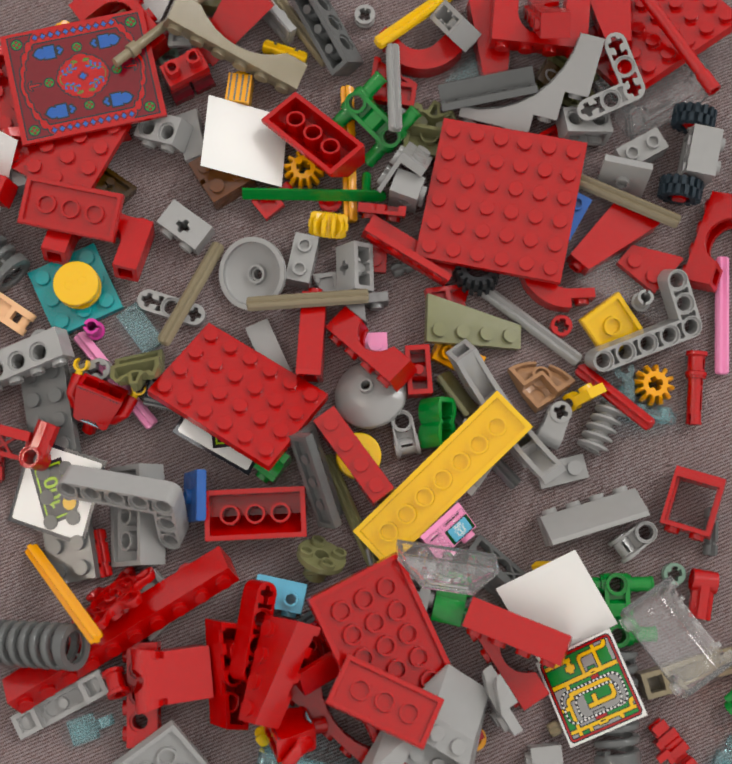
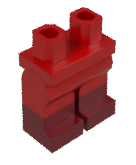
(186, 69)

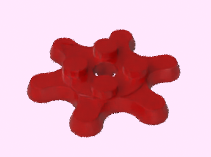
(109, 602)

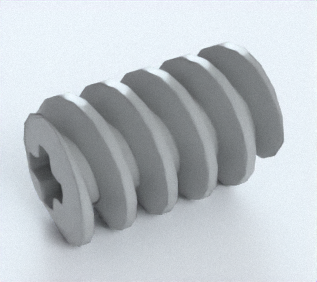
(600, 428)

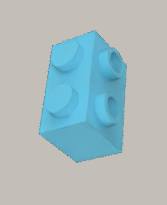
(289, 596)

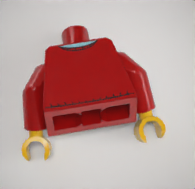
(98, 401)
(294, 737)

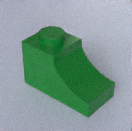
(276, 471)

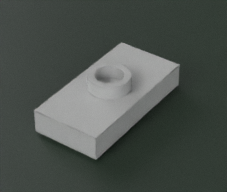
(280, 24)

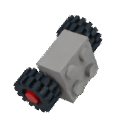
(698, 154)

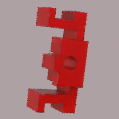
(669, 743)

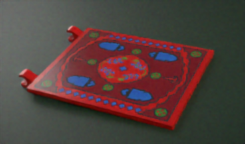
(68, 83)

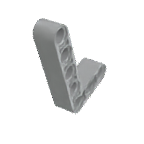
(653, 333)
(131, 492)

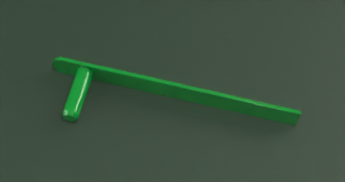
(365, 194)

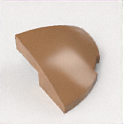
(539, 384)

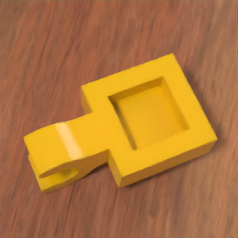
(585, 394)

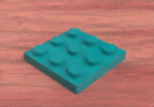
(60, 314)

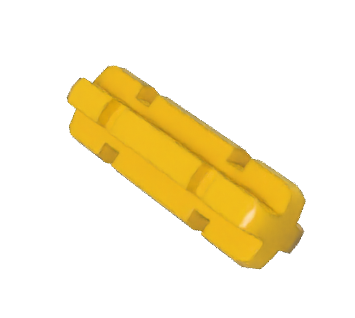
(271, 48)

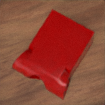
(171, 676)

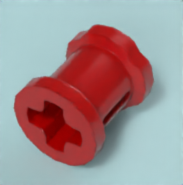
(115, 682)

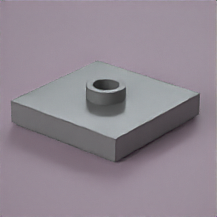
(625, 174)

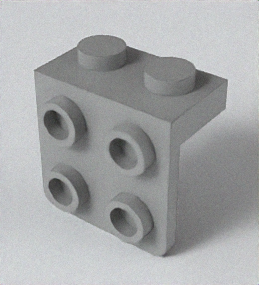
(411, 156)

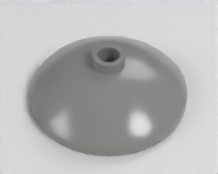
(241, 266)
(370, 406)

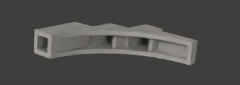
(574, 78)
(480, 387)

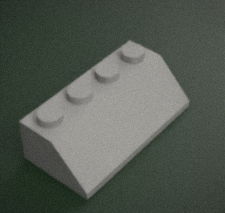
(592, 516)
(135, 532)

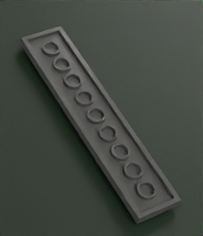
(47, 400)

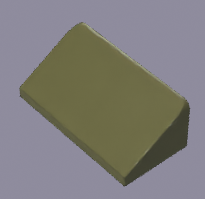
(453, 389)

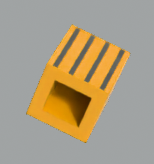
(240, 88)

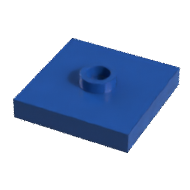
(195, 495)

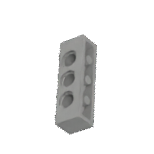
(57, 348)

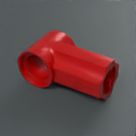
(40, 444)
(703, 587)

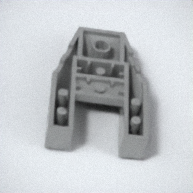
(455, 731)

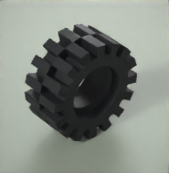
(475, 284)

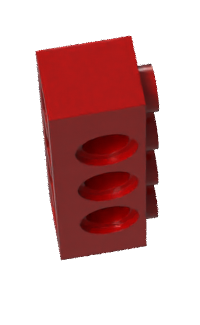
(133, 733)

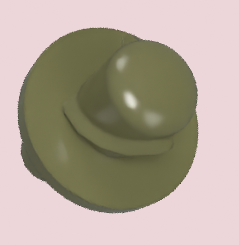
(320, 558)

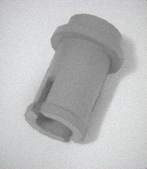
(638, 298)

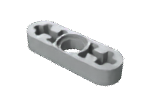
(156, 296)

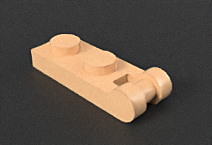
(8, 311)

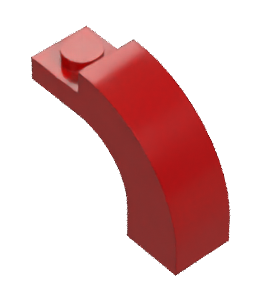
(428, 61)
(556, 297)

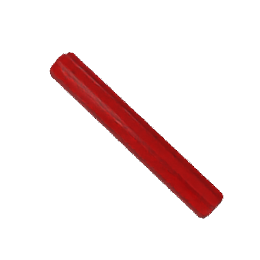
(616, 398)

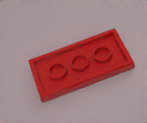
(71, 209)
(385, 701)

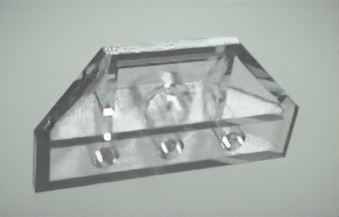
(447, 567)

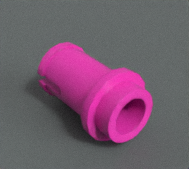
(96, 334)

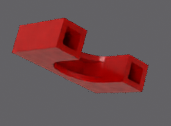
(96, 8)
(510, 34)
(135, 243)
(354, 455)

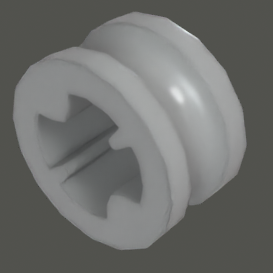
(364, 9)

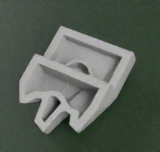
(499, 701)

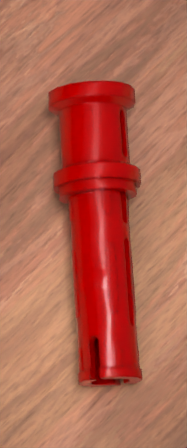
(695, 375)

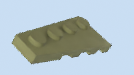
(451, 323)

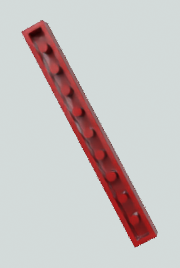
(159, 607)

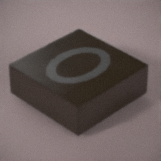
(547, 73)

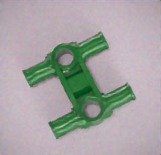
(374, 118)
(621, 598)

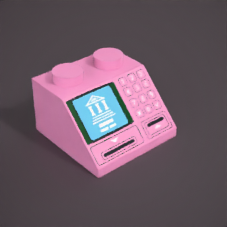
(450, 529)

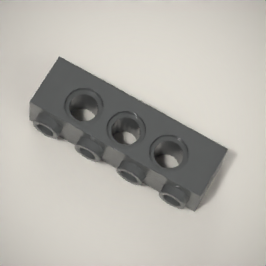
(329, 36)

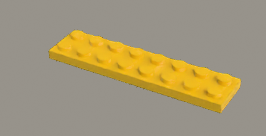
(444, 476)

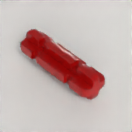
(103, 553)

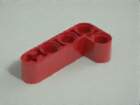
(257, 600)

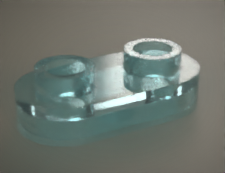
(662, 415)

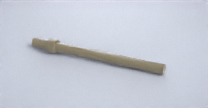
(134, 47)

